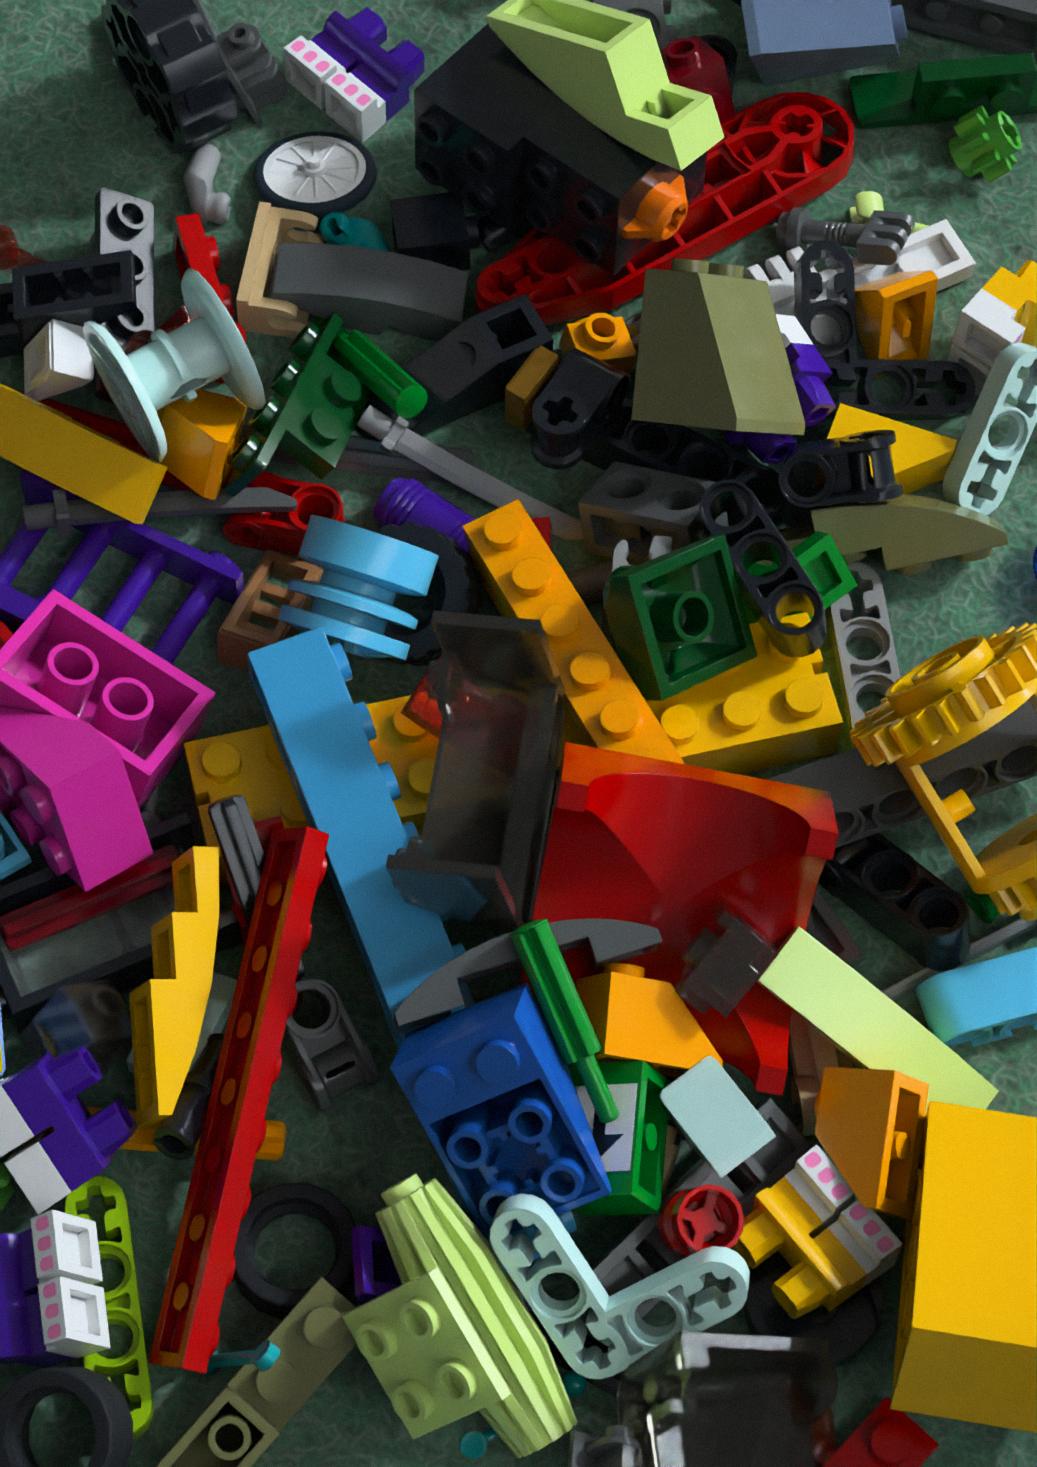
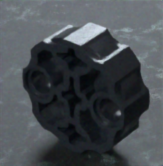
(171, 69)

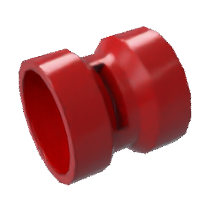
(715, 1221)

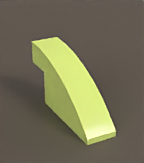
(611, 74)

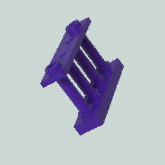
(209, 573)

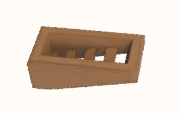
(238, 635)

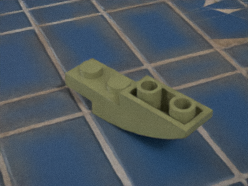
(903, 530)
(258, 1404)

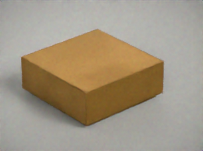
(528, 385)

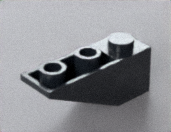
(473, 364)

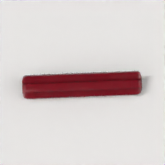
(75, 906)

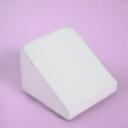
(56, 361)

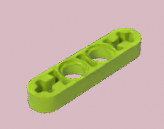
(122, 1303)

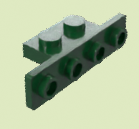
(945, 91)
(308, 415)

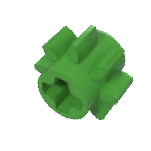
(985, 144)

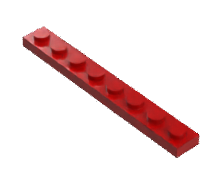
(238, 1101)

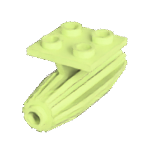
(456, 1328)

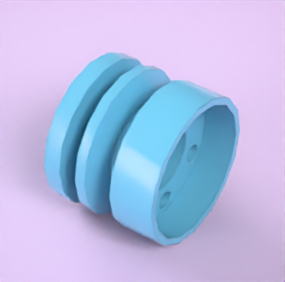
(358, 586)

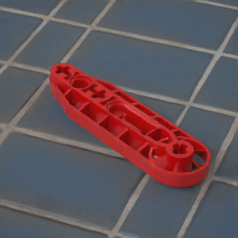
(750, 178)

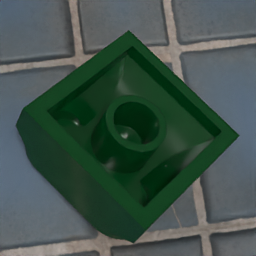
(678, 618)

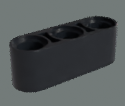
(777, 593)

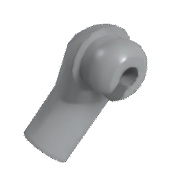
(199, 186)

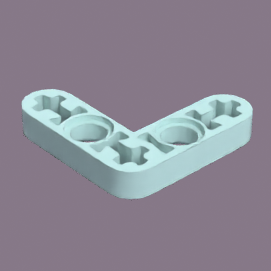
(1006, 455)
(615, 1314)

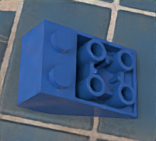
(501, 1107)

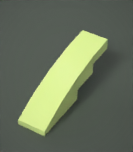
(867, 1022)

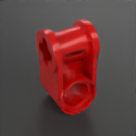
(283, 530)

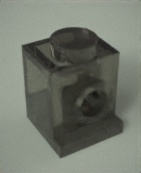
(723, 963)

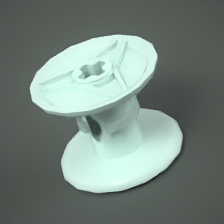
(175, 364)

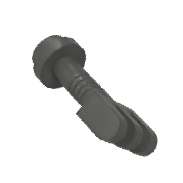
(876, 242)

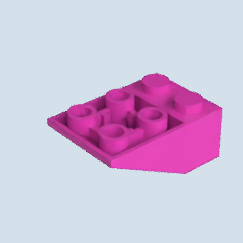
(69, 796)

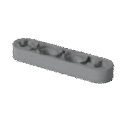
(854, 674)

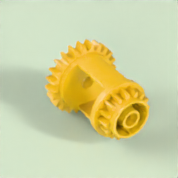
(936, 711)

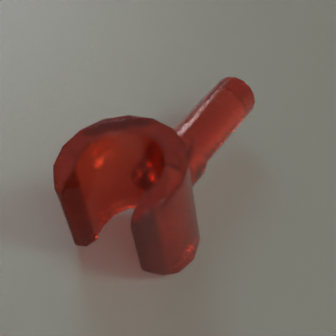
(10, 252)

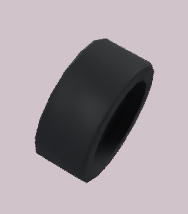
(273, 1204)
(97, 1392)

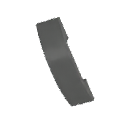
(603, 939)

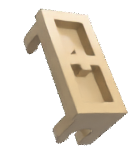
(254, 308)

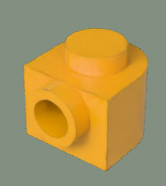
(602, 338)

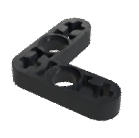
(843, 355)

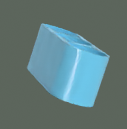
(982, 999)

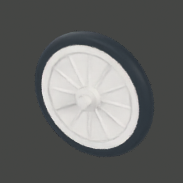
(315, 173)

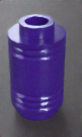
(417, 504)

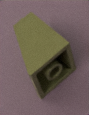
(713, 352)

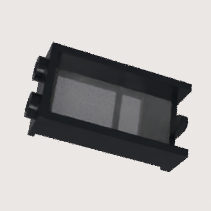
(104, 948)

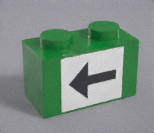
(633, 1143)

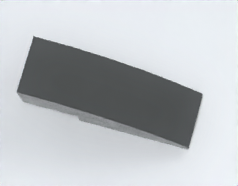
(370, 288)

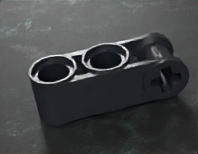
(875, 865)

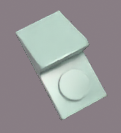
(715, 1116)

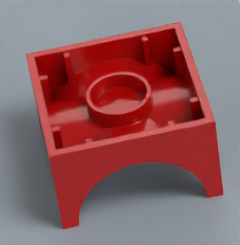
(664, 851)

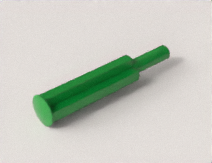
(379, 372)
(563, 1010)

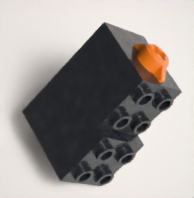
(521, 150)

